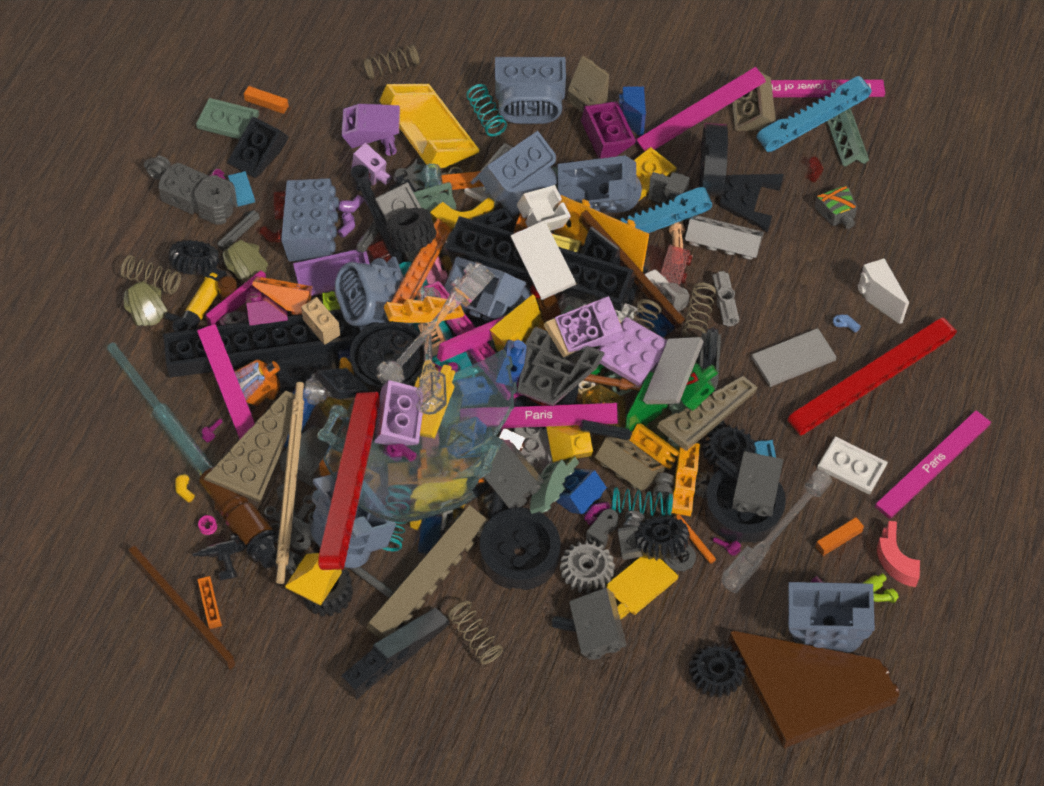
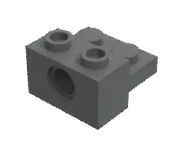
(667, 188)

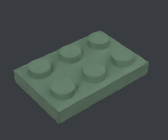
(225, 118)

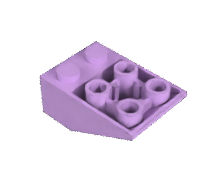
(590, 325)

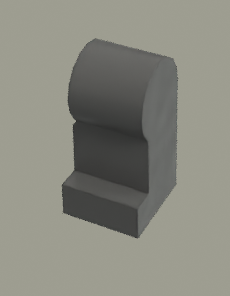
(601, 527)

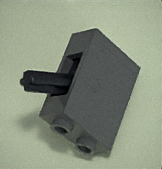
(511, 478)

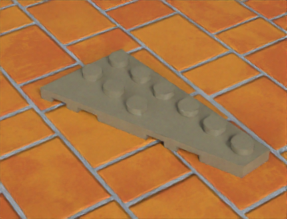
(255, 455)

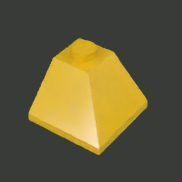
(568, 442)
(311, 581)

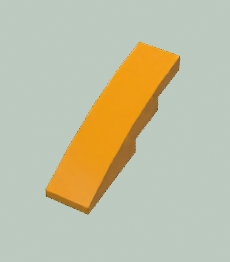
(419, 311)
(685, 480)

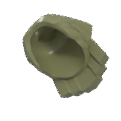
(244, 260)
(144, 304)

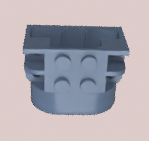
(530, 88)
(519, 172)
(594, 177)
(365, 289)
(497, 298)
(368, 531)
(831, 614)

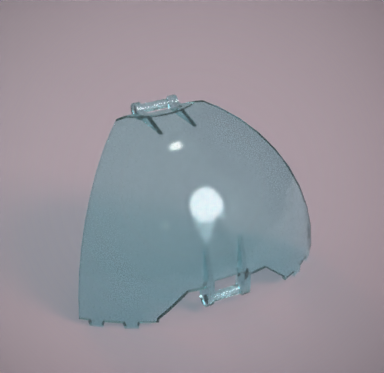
(444, 466)

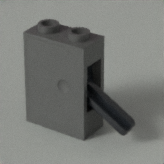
(710, 352)
(756, 482)
(596, 624)

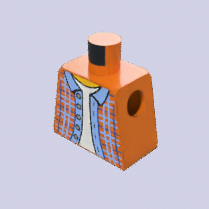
(257, 380)

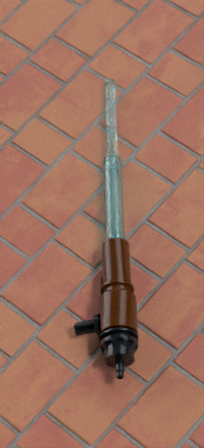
(240, 515)

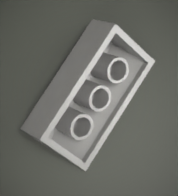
(724, 236)

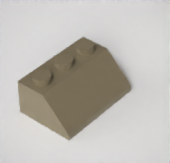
(755, 108)
(629, 462)

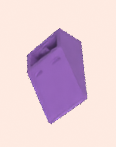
(369, 123)

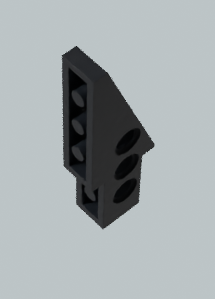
(393, 652)

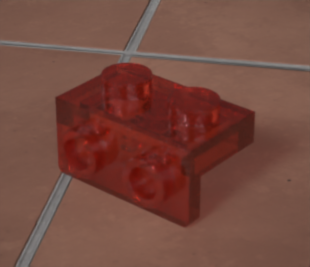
(675, 264)

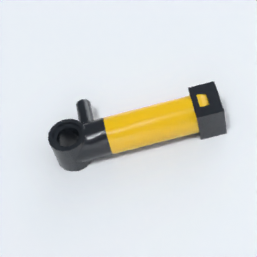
(199, 304)

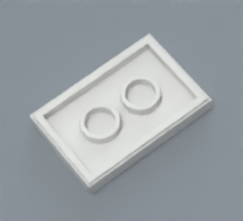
(852, 465)

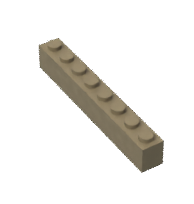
(428, 573)

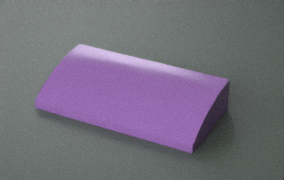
(323, 271)

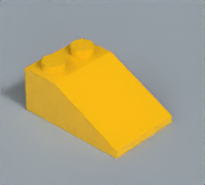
(517, 324)

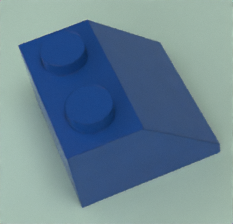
(633, 107)
(581, 490)

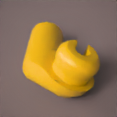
(181, 487)

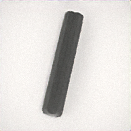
(238, 230)
(367, 238)

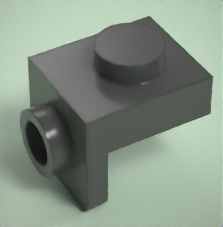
(628, 543)

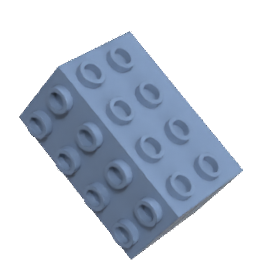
(309, 219)

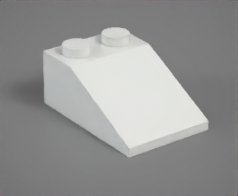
(883, 290)

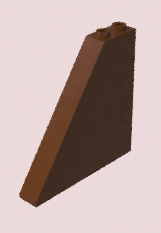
(811, 687)

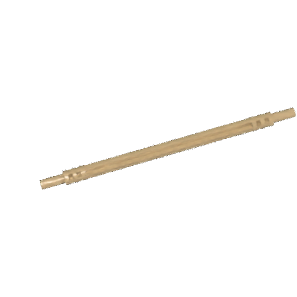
(290, 483)

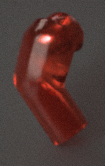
(816, 168)
(270, 236)

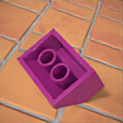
(607, 129)
(263, 309)

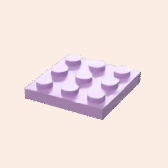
(634, 353)

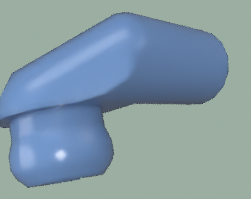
(846, 321)

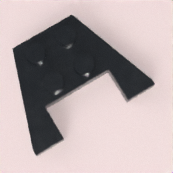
(742, 195)

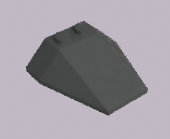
(548, 374)

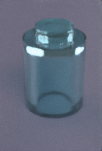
(432, 175)

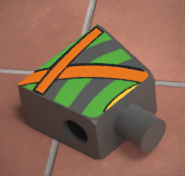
(837, 206)

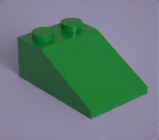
(642, 412)

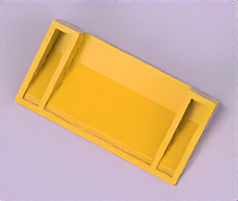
(429, 124)

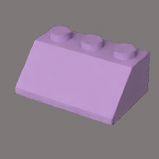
(398, 416)

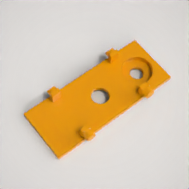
(630, 239)

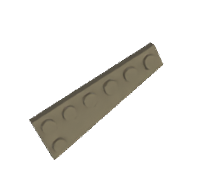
(690, 426)

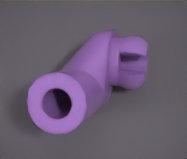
(350, 206)
(349, 224)

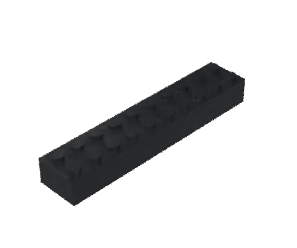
(496, 250)
(253, 342)

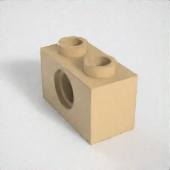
(320, 320)

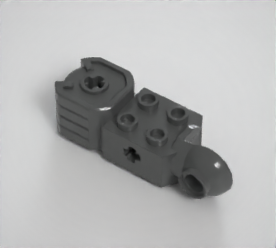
(192, 190)

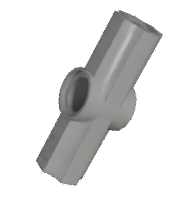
(727, 306)

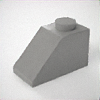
(675, 295)

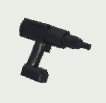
(222, 550)

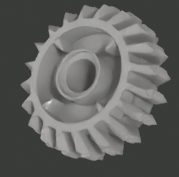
(583, 578)

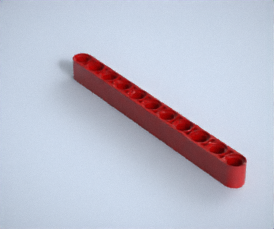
(871, 376)
(349, 482)

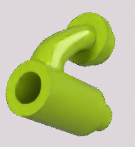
(889, 594)

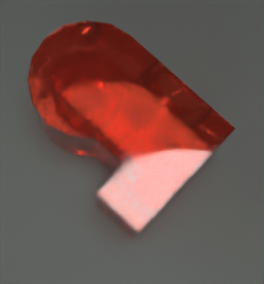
(279, 204)
(380, 250)

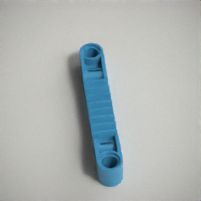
(853, 91)
(694, 202)

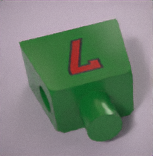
(698, 386)

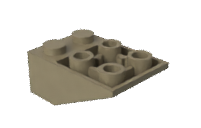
(588, 85)

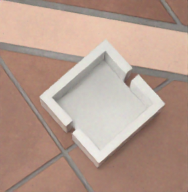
(539, 206)

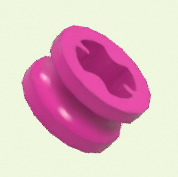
(203, 520)

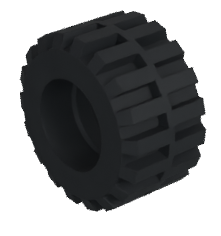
(411, 229)
(335, 600)

